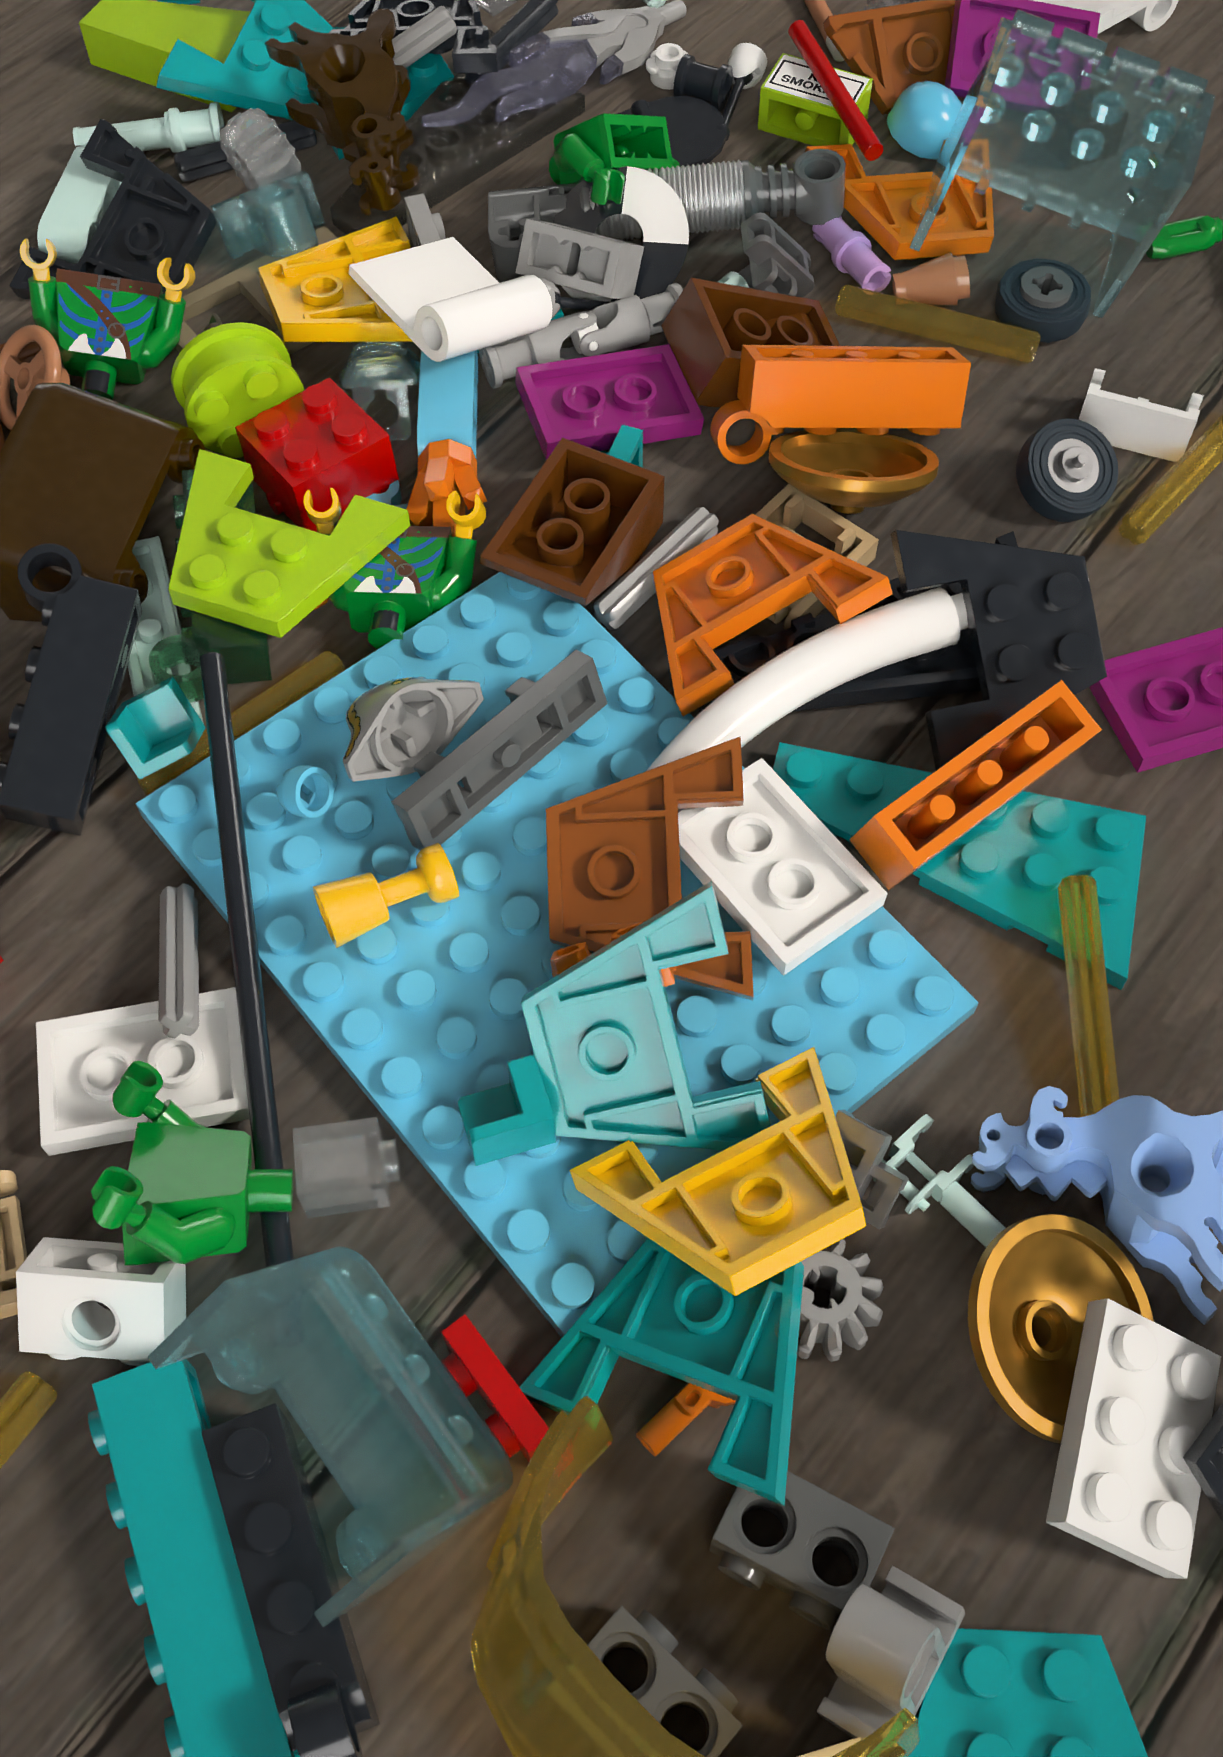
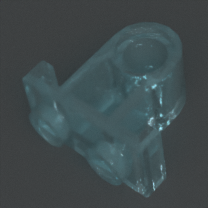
(271, 218)

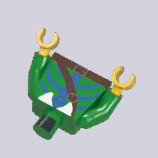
(107, 324)
(410, 576)

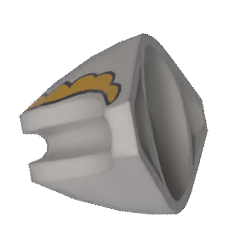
(404, 722)

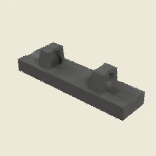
(500, 751)

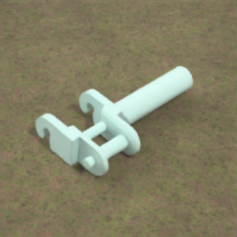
(942, 1186)

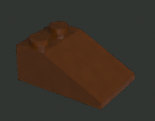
(718, 318)
(579, 523)

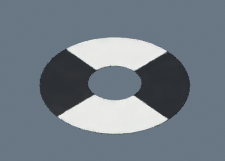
(662, 221)

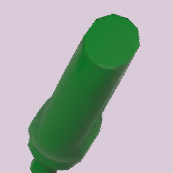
(1186, 237)

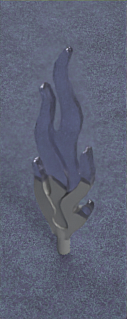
(562, 60)

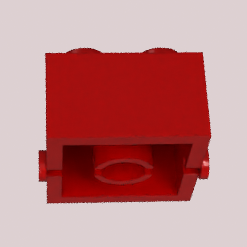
(314, 445)

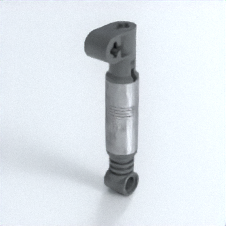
(711, 194)

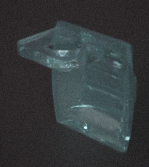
(383, 367)

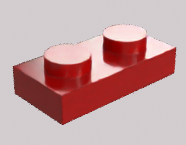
(476, 1367)

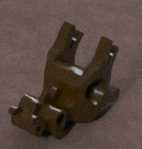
(357, 101)

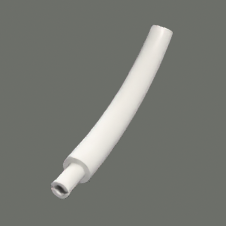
(820, 664)

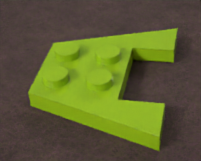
(263, 568)

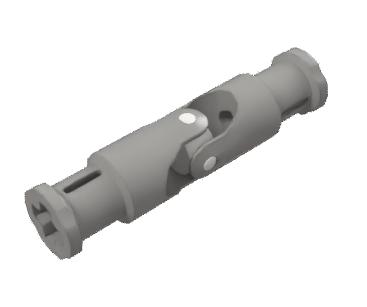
(592, 333)

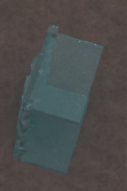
(1077, 137)

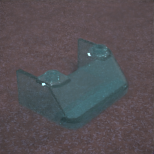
(364, 1398)

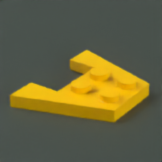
(318, 298)
(752, 1203)

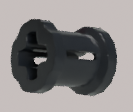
(703, 81)

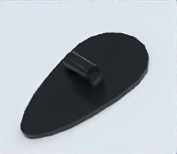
(689, 125)

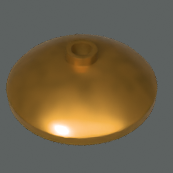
(853, 467)
(1041, 1281)

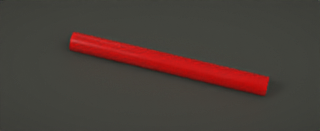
(835, 91)

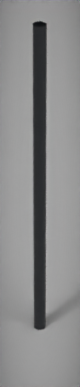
(244, 947)

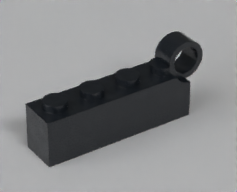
(70, 695)
(286, 1580)

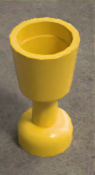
(361, 903)

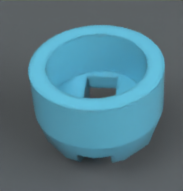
(310, 780)

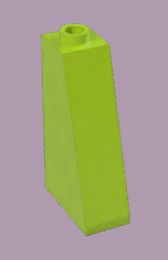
(140, 34)

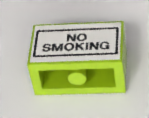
(798, 108)

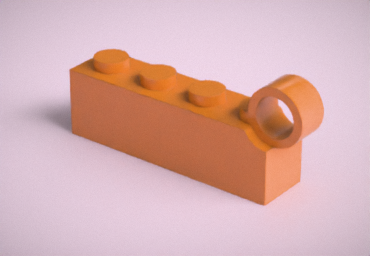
(842, 389)
(974, 785)

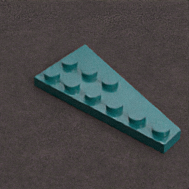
(1006, 863)

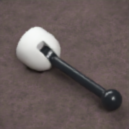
(748, 68)

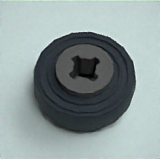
(1044, 298)

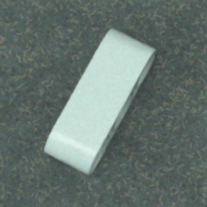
(75, 209)

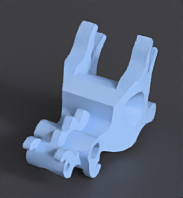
(1149, 1164)

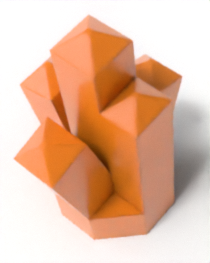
(441, 470)

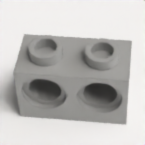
(579, 259)

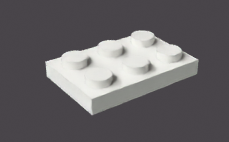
(777, 869)
(89, 1053)
(1128, 1424)

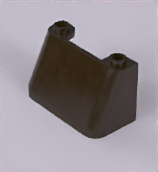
(82, 479)

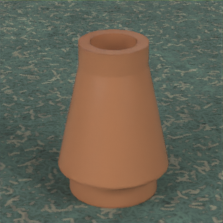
(935, 282)

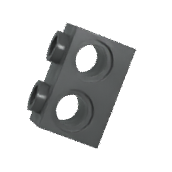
(809, 1522)
(667, 1680)

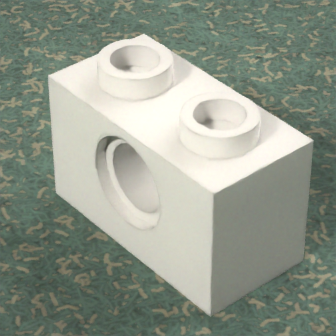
(60, 1307)

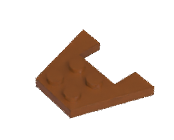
(619, 858)

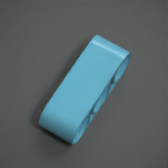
(448, 401)

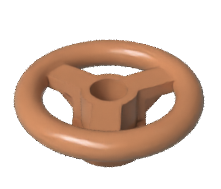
(43, 368)

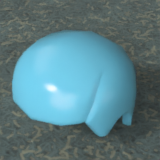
(923, 118)

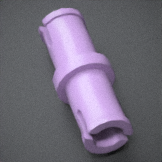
(853, 254)

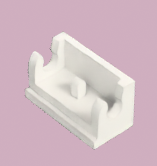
(1139, 423)

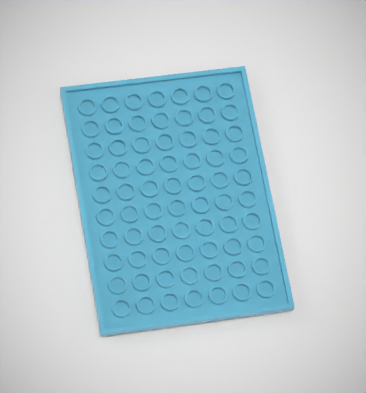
(438, 989)

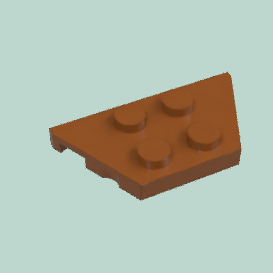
(895, 45)

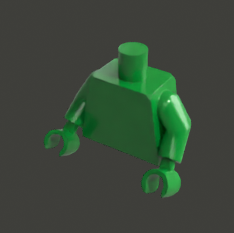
(606, 144)
(184, 1182)

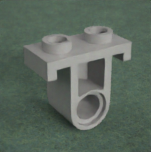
(887, 1652)

